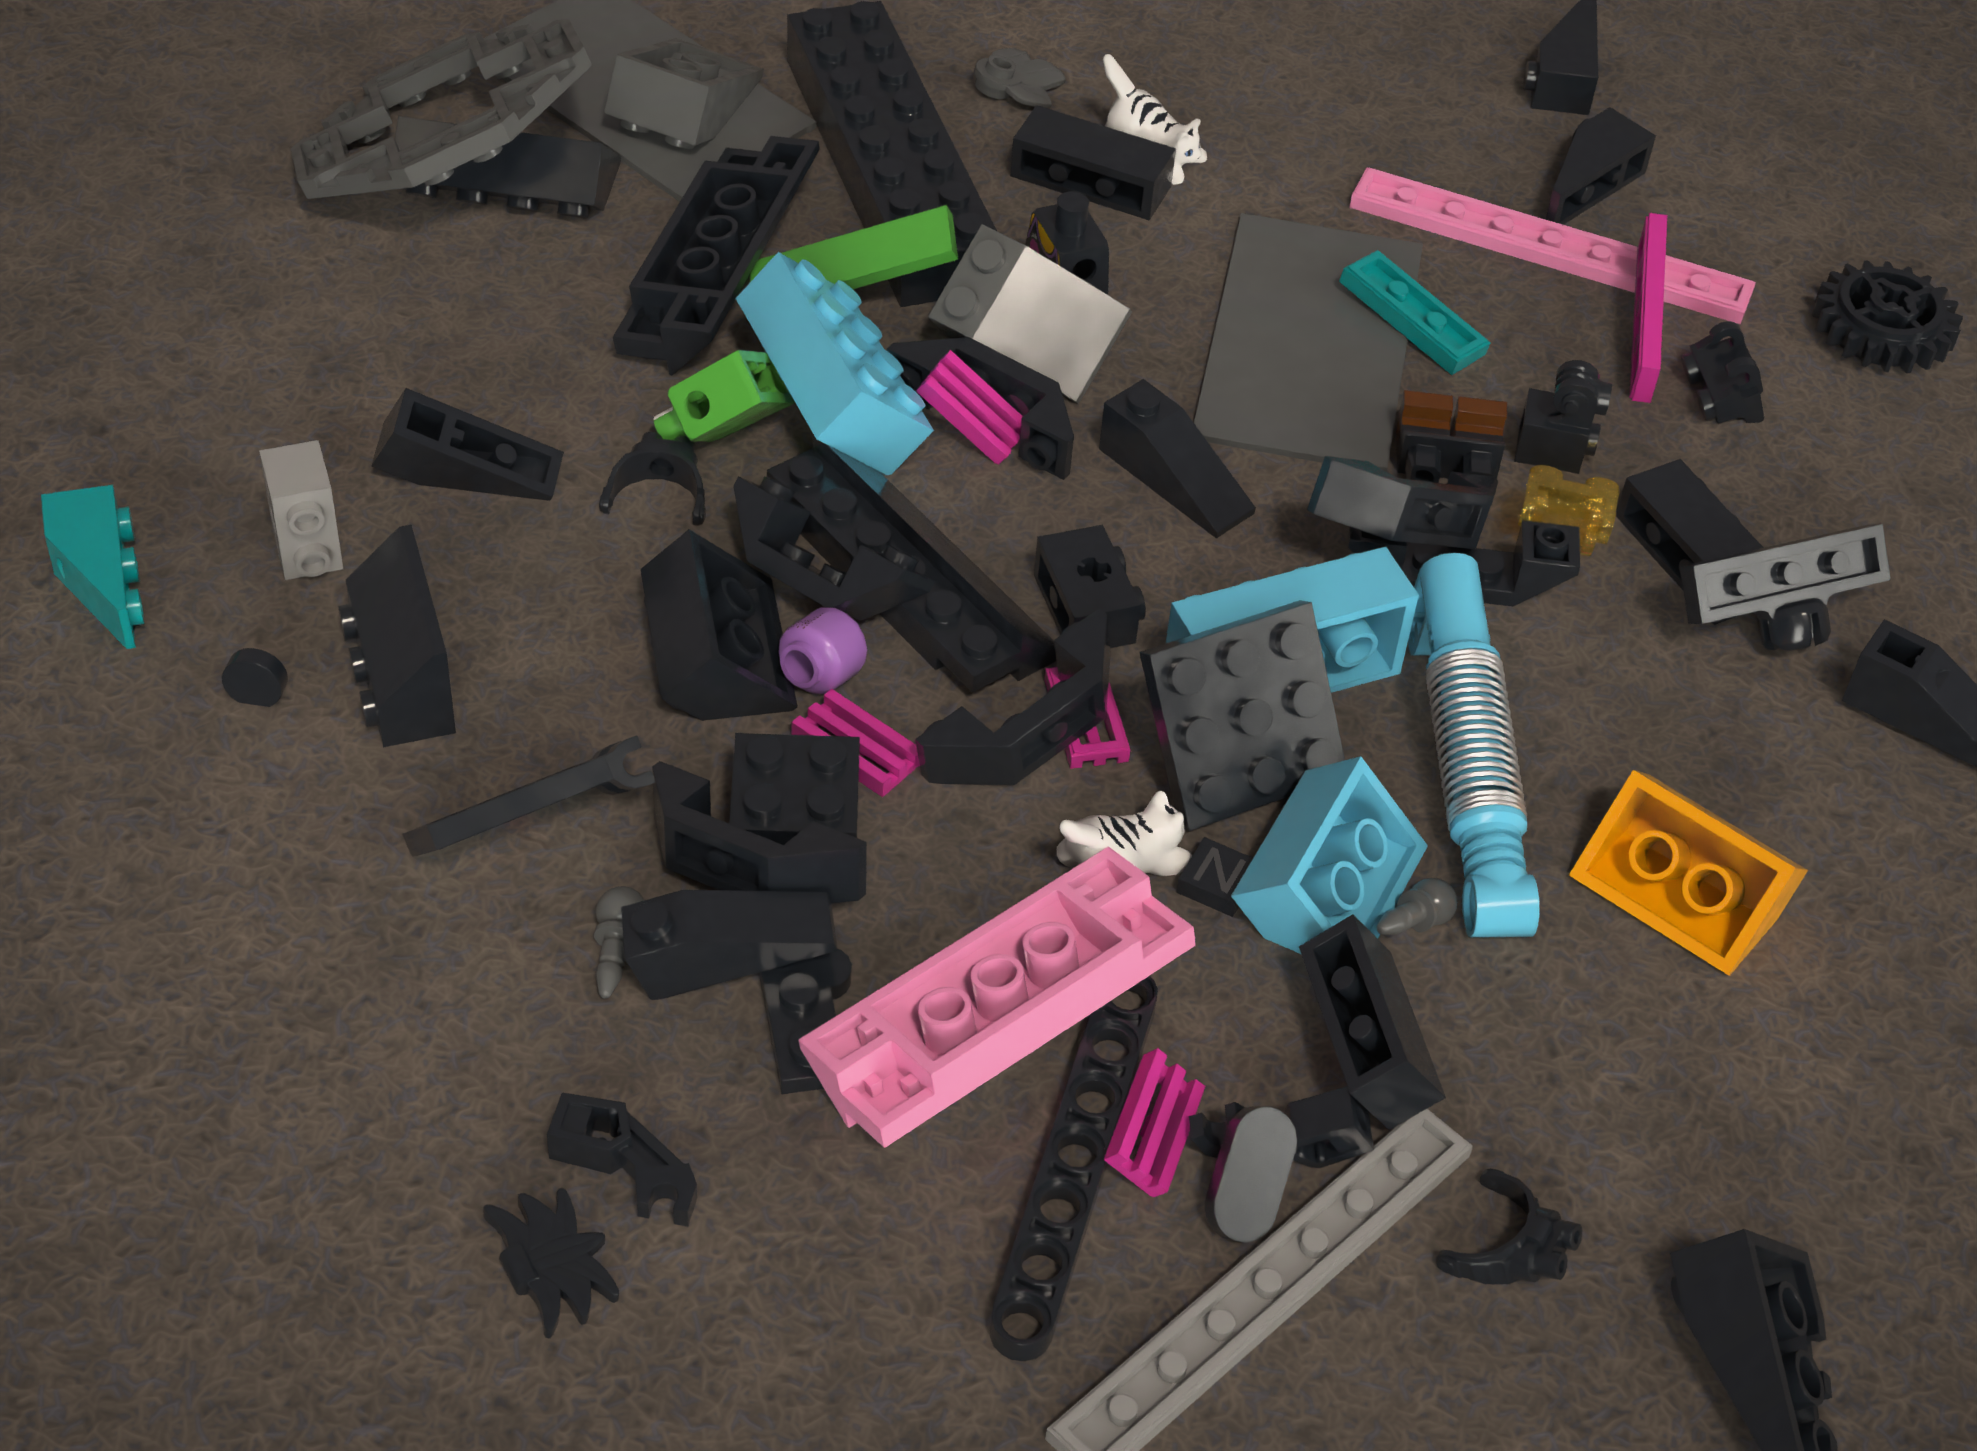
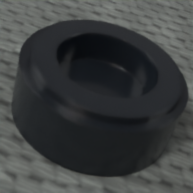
(254, 677)

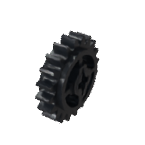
(1887, 316)

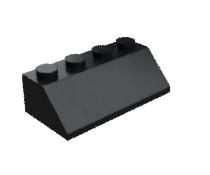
(526, 171)

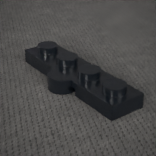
(797, 1002)

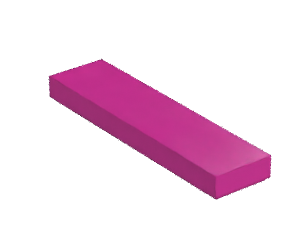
(1648, 308)

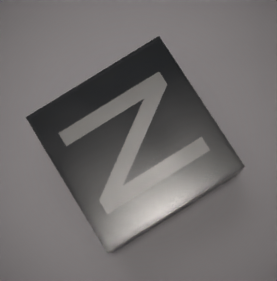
(1213, 876)

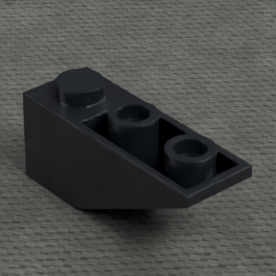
(1916, 690)

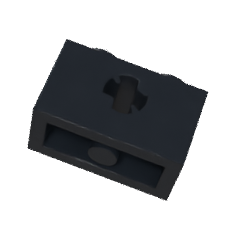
(1084, 573)

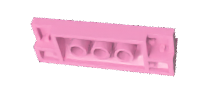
(994, 996)

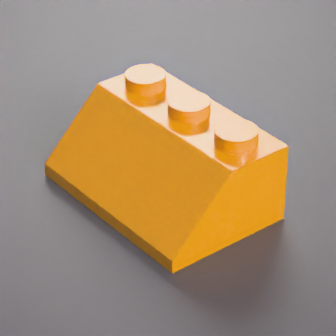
(1687, 872)

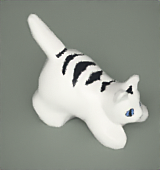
(1145, 117)
(1143, 839)

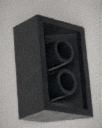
(714, 632)
(398, 644)

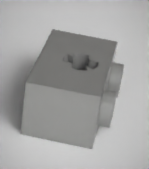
(301, 509)

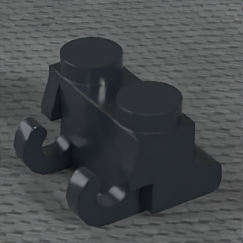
(1727, 375)

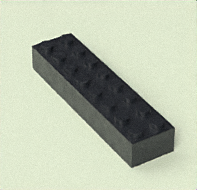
(882, 129)

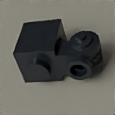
(1559, 425)

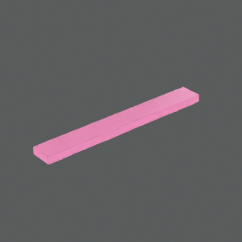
(1545, 243)

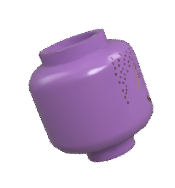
(822, 650)

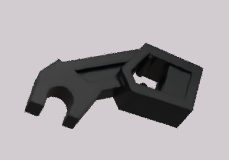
(1326, 1127)
(636, 1150)

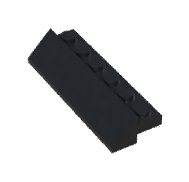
(710, 250)
(965, 615)

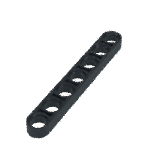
(1074, 1184)

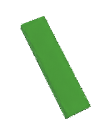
(881, 250)

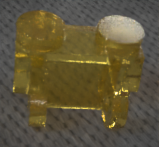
(1571, 504)

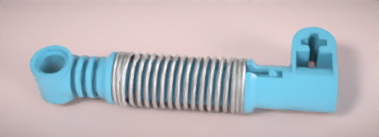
(1484, 811)

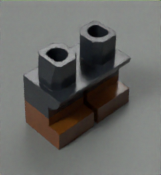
(1432, 450)

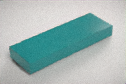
(1414, 312)

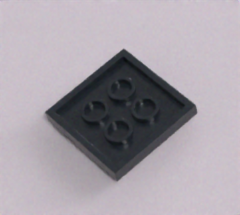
(1242, 712)

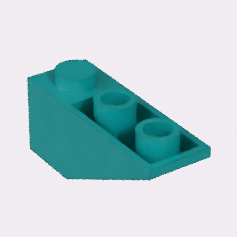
(89, 556)

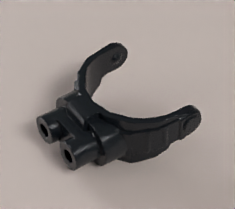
(658, 459)
(1534, 1251)

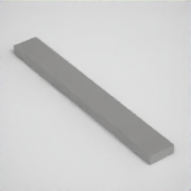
(1262, 1290)

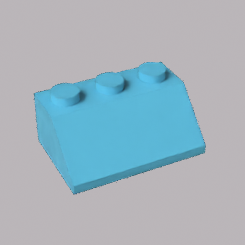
(1330, 856)

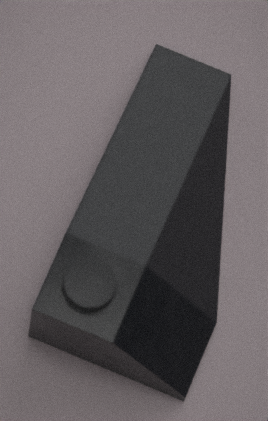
(1755, 1321)

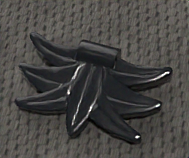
(551, 1258)

